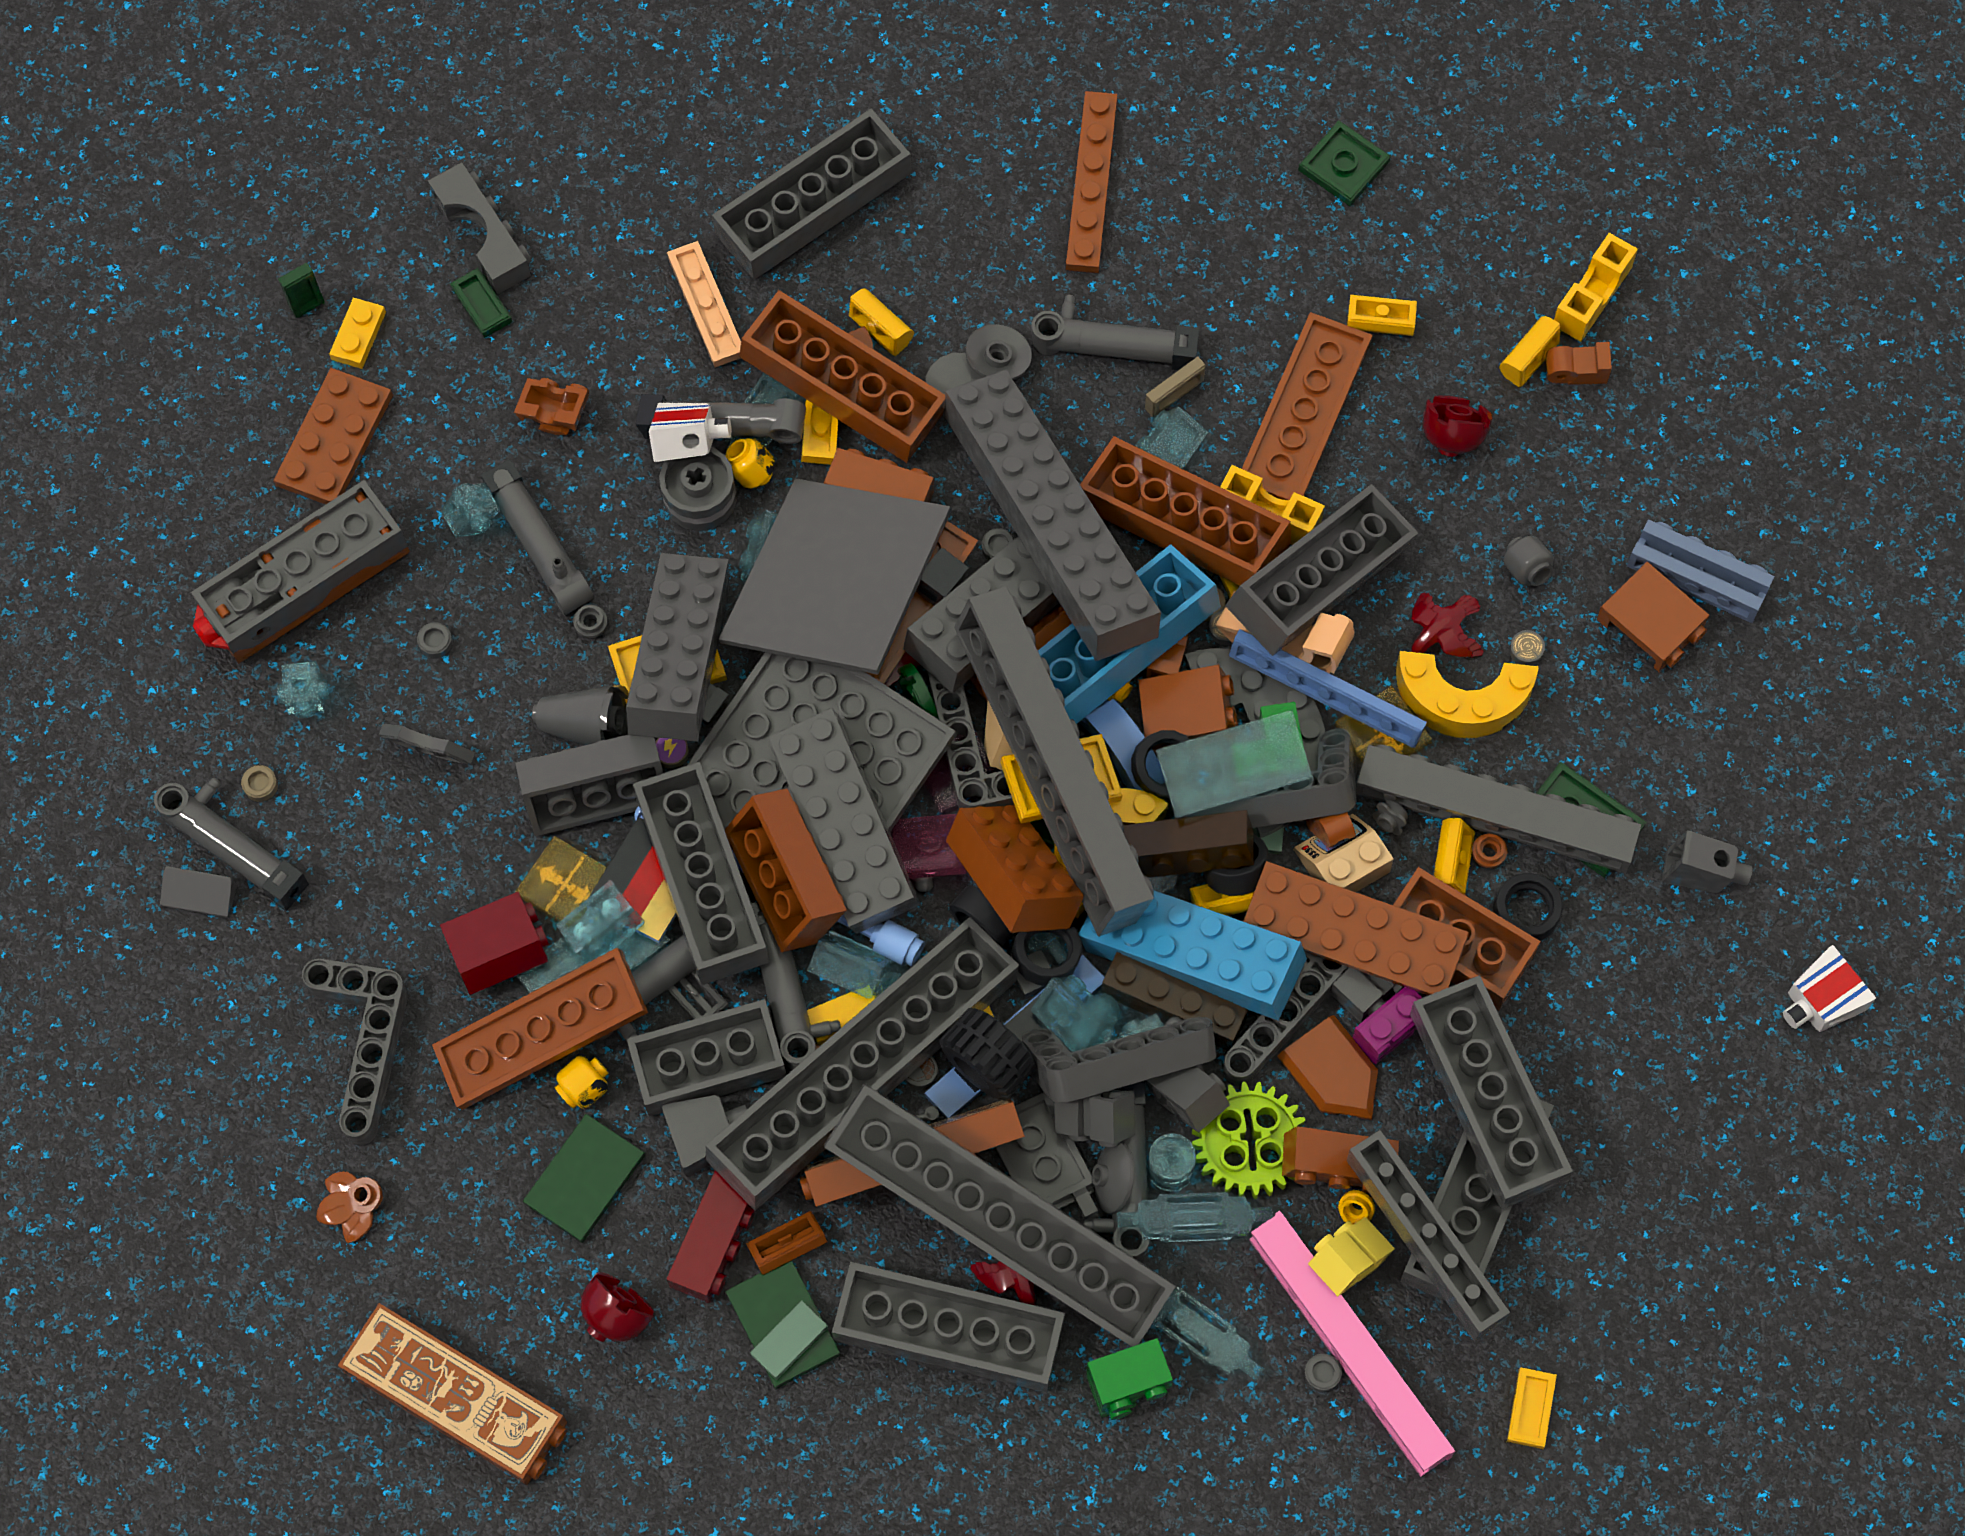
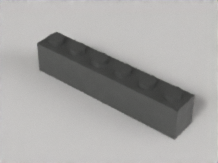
(1427, 1236)

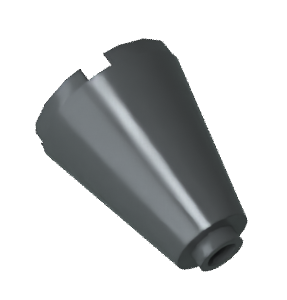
(584, 714)

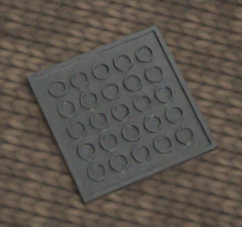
(889, 734)

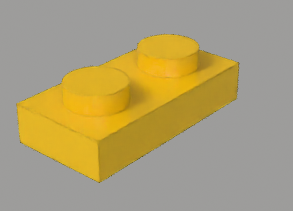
(357, 333)
(818, 435)

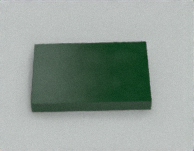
(1579, 791)
(584, 1178)
(765, 1302)

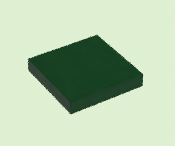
(1344, 163)

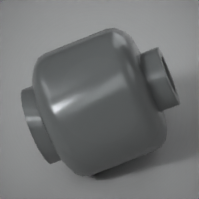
(1529, 560)

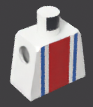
(685, 430)
(1827, 993)

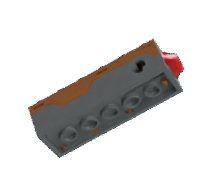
(297, 573)

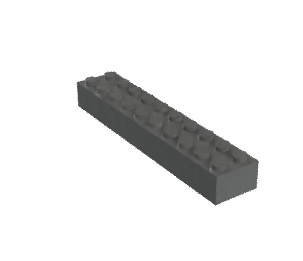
(1052, 515)
(1054, 761)
(874, 1048)
(999, 1215)

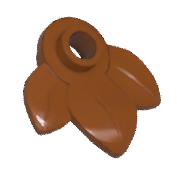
(345, 1206)

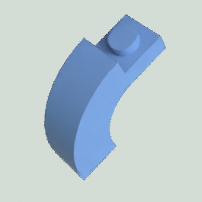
(1121, 738)

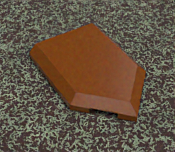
(1333, 1070)

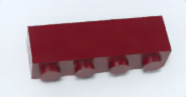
(711, 1241)

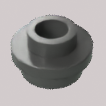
(590, 612)

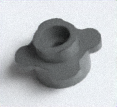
(1390, 817)

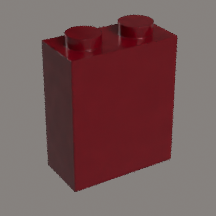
(495, 942)

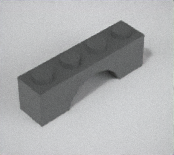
(461, 199)

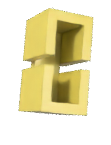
(1350, 1255)

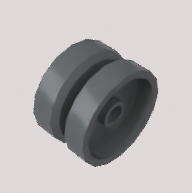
(699, 490)

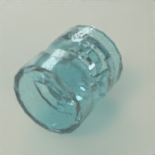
(1171, 1162)

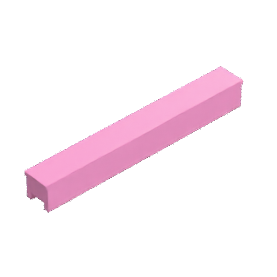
(1352, 1346)

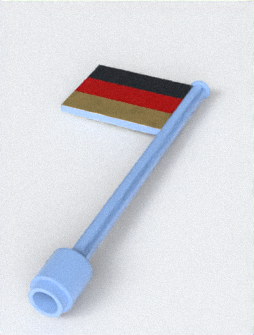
(643, 885)

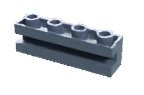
(1702, 571)

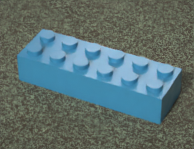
(1184, 600)
(1209, 952)

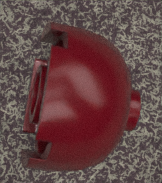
(1454, 425)
(613, 1311)

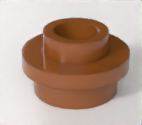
(1491, 841)

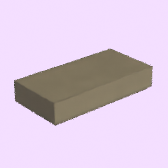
(1175, 387)

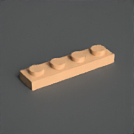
(705, 303)

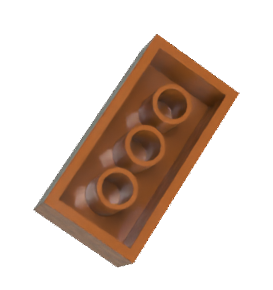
(1014, 869)
(785, 870)
(1494, 945)

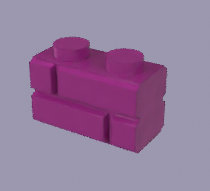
(1387, 1026)

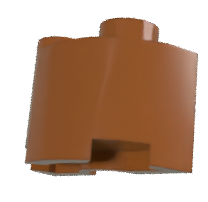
(550, 406)

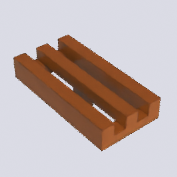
(788, 1246)

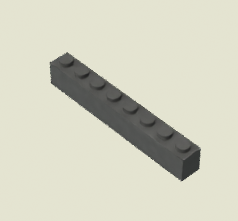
(1499, 808)

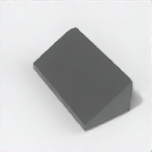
(197, 892)

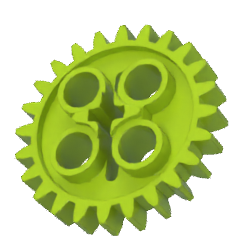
(1218, 1142)

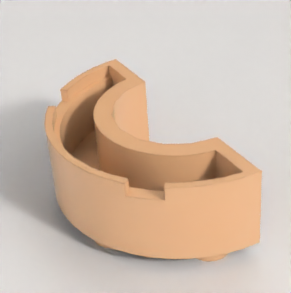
(1318, 645)

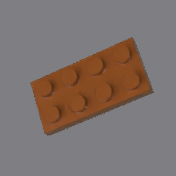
(333, 437)

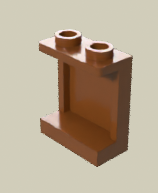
(1655, 616)
(1188, 702)

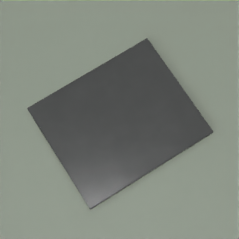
(835, 575)

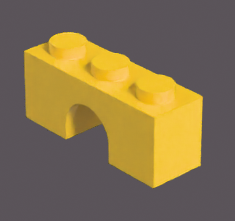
(1602, 279)
(1300, 510)

